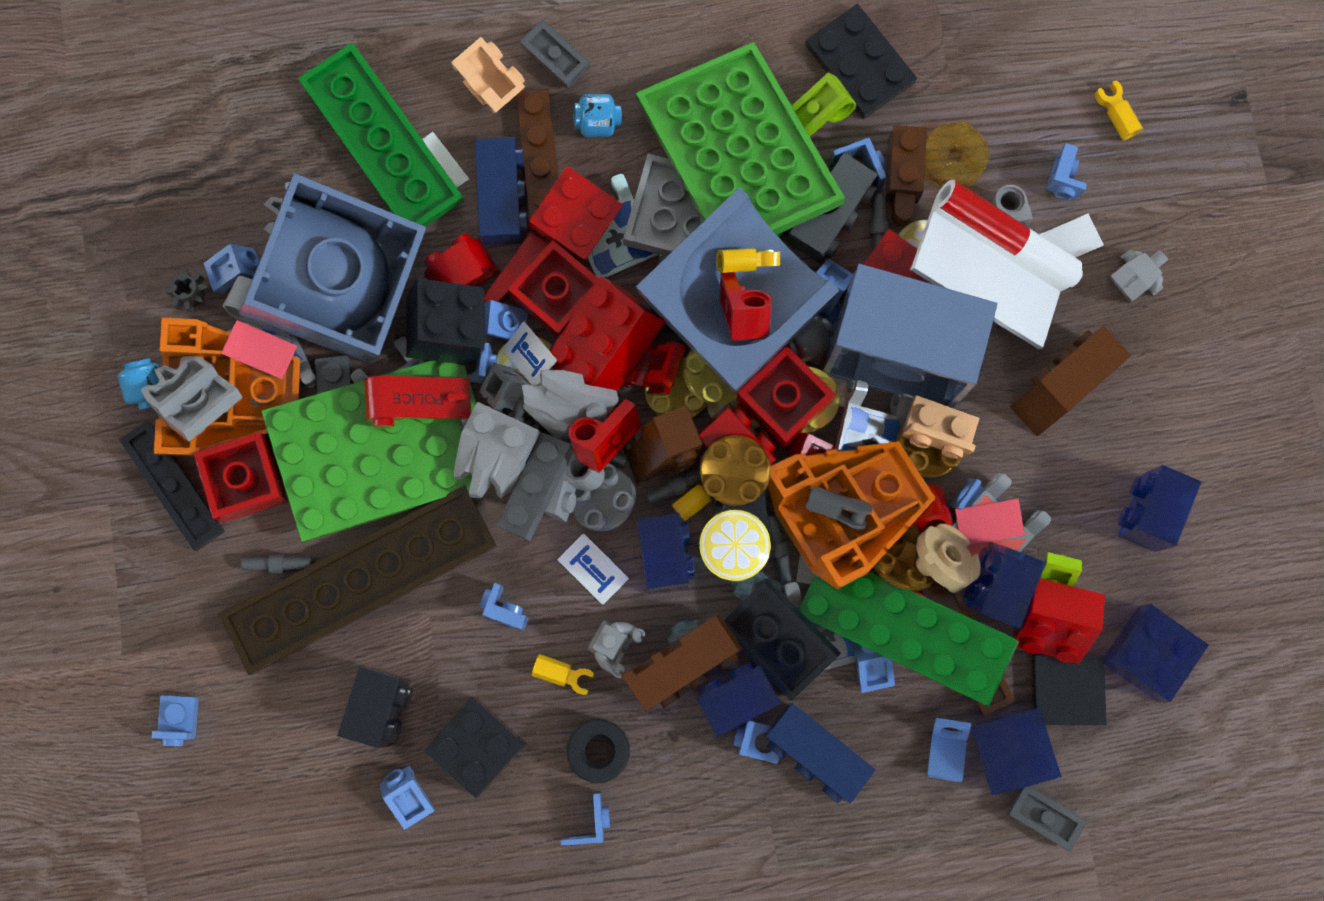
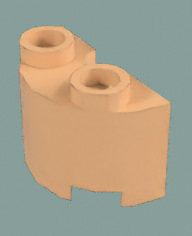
(487, 76)

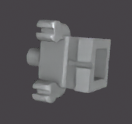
(1139, 274)
(610, 642)

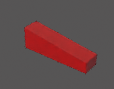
(520, 261)

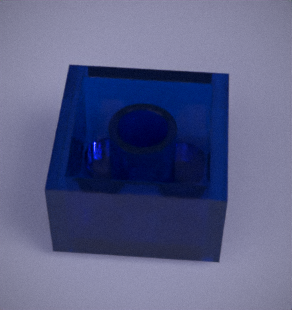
(1158, 508)
(664, 552)
(1004, 584)
(1155, 653)
(737, 700)
(1015, 750)

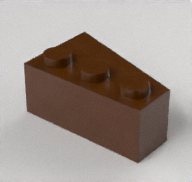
(1070, 380)
(666, 445)
(683, 663)

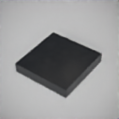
(1070, 690)

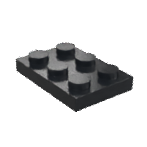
(861, 60)
(780, 639)

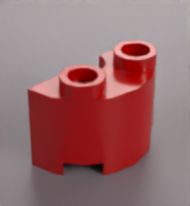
(462, 263)
(657, 368)

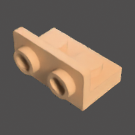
(940, 428)

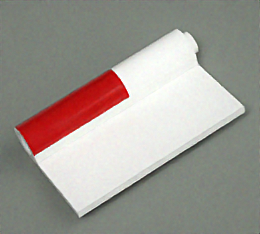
(995, 258)

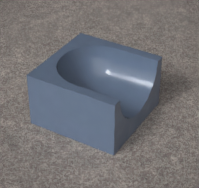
(333, 270)
(687, 292)
(909, 336)

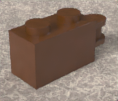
(905, 171)

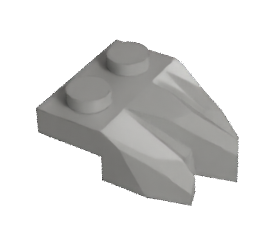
(190, 396)
(564, 399)
(493, 451)

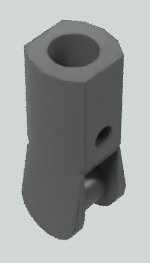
(832, 506)

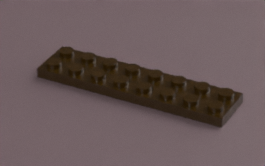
(357, 580)

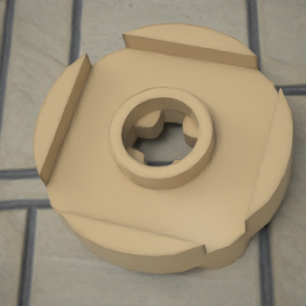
(946, 557)

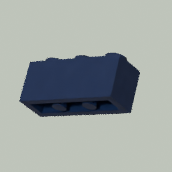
(500, 191)
(818, 754)

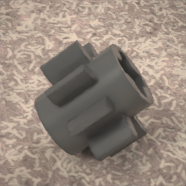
(183, 281)

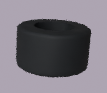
(579, 761)

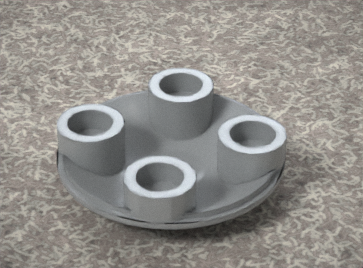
(608, 504)

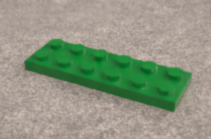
(380, 137)
(913, 633)

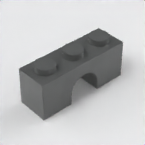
(820, 235)

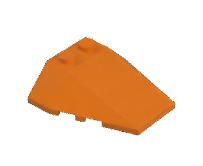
(197, 338)
(871, 473)

